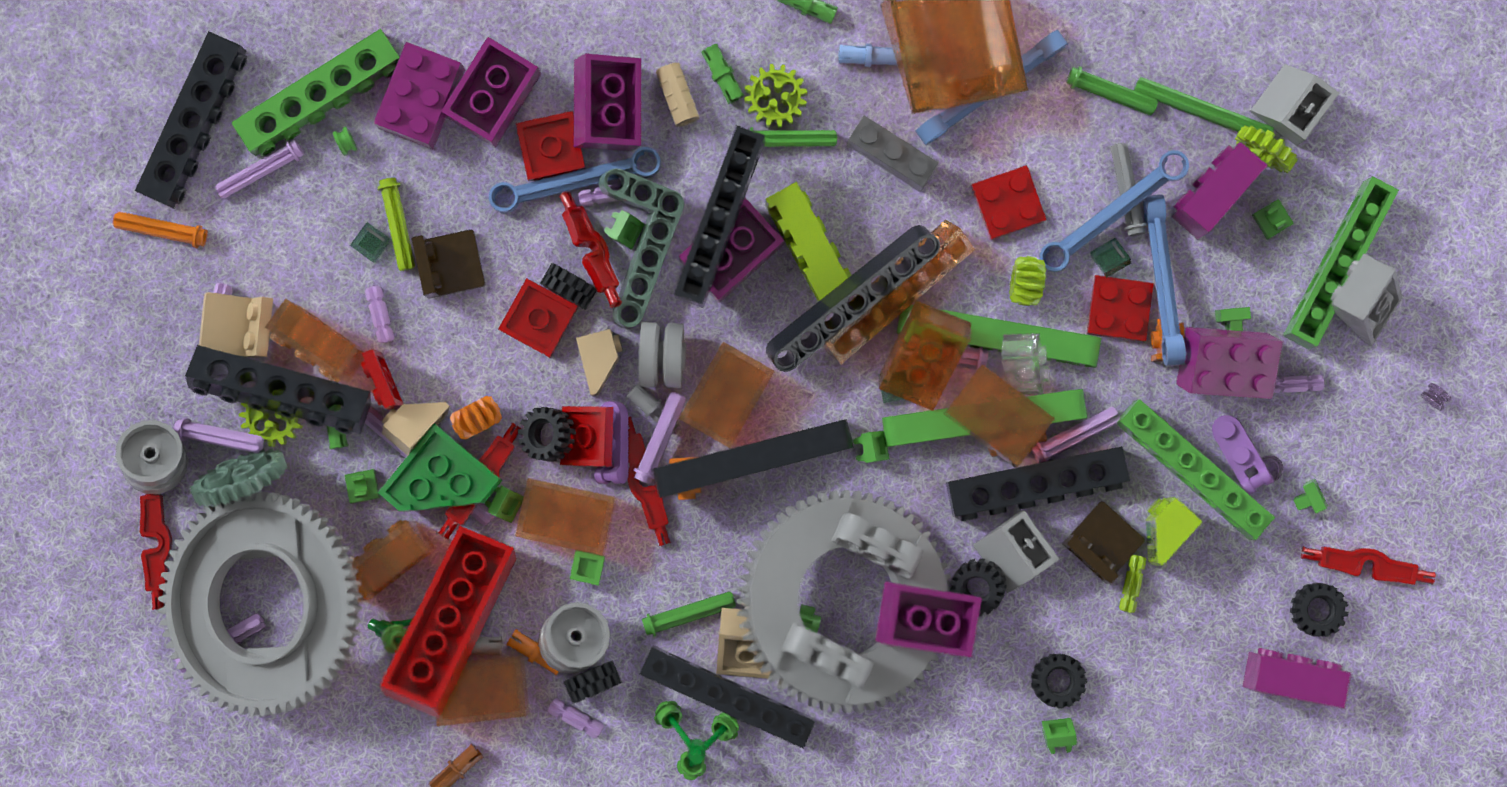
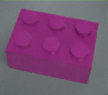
(491, 92)
(418, 94)
(607, 102)
(1217, 189)
(748, 248)
(1229, 363)
(928, 619)
(1297, 677)

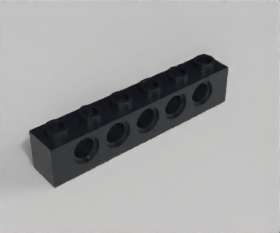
(188, 104)
(720, 216)
(209, 363)
(1110, 460)
(728, 696)

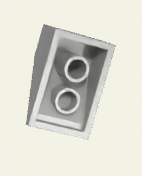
(1367, 297)

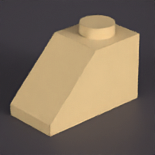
(599, 357)
(411, 423)

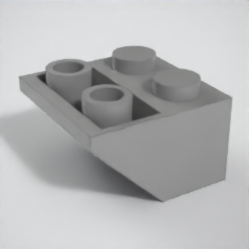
(1294, 103)
(1017, 550)

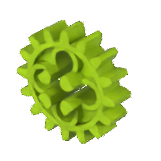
(792, 100)
(1267, 148)
(271, 432)

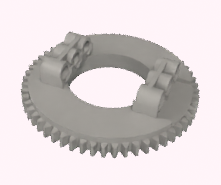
(808, 660)
(264, 677)

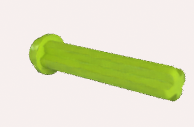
(397, 223)

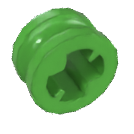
(345, 141)

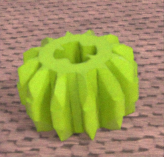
(1027, 281)

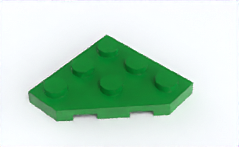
(439, 476)

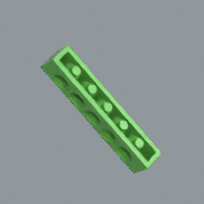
(251, 124)
(1348, 245)
(1195, 470)

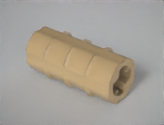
(677, 94)

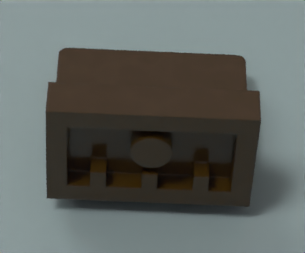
(448, 263)
(1103, 542)

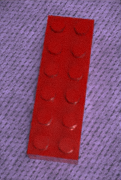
(448, 622)

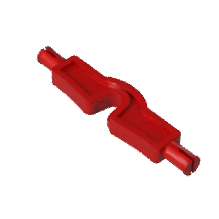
(597, 261)
(494, 459)
(648, 496)
(153, 525)
(1383, 567)

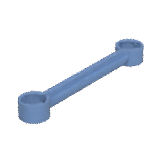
(942, 122)
(571, 180)
(1115, 210)
(1172, 342)

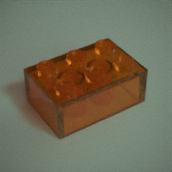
(315, 342)
(925, 355)
(726, 395)
(999, 416)
(566, 516)
(390, 557)
(488, 692)

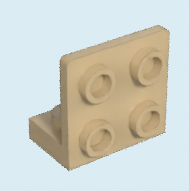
(236, 324)

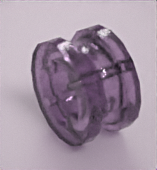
(1436, 396)
(1279, 466)

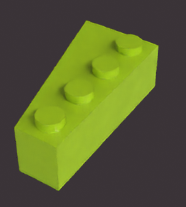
(806, 239)

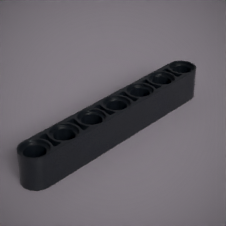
(867, 296)
(752, 458)

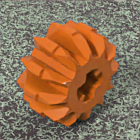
(475, 417)

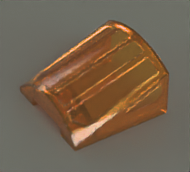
(954, 51)

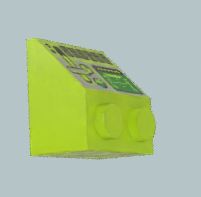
(1168, 528)

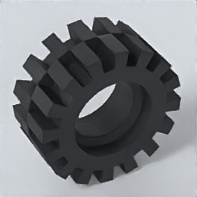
(568, 286)
(532, 431)
(986, 572)
(1336, 613)
(592, 682)
(1076, 685)

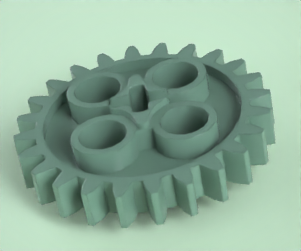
(238, 477)

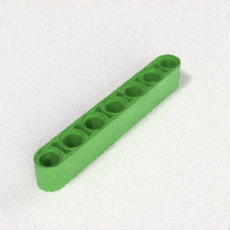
(1061, 345)
(936, 426)

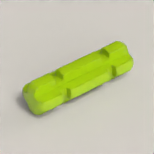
(1132, 583)

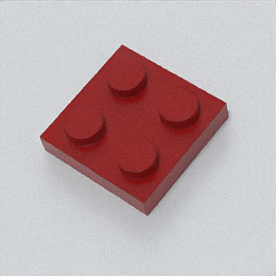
(549, 146)
(1008, 202)
(1120, 308)
(538, 318)
(386, 391)
(592, 436)

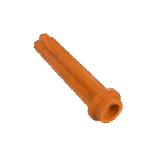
(193, 235)

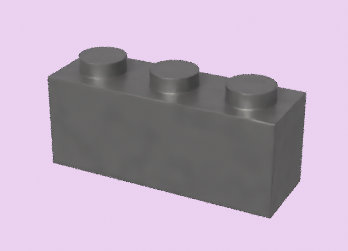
(892, 153)

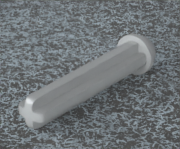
(1125, 181)

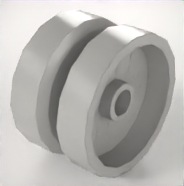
(659, 354)
(135, 455)
(590, 632)

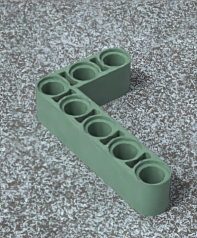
(647, 242)

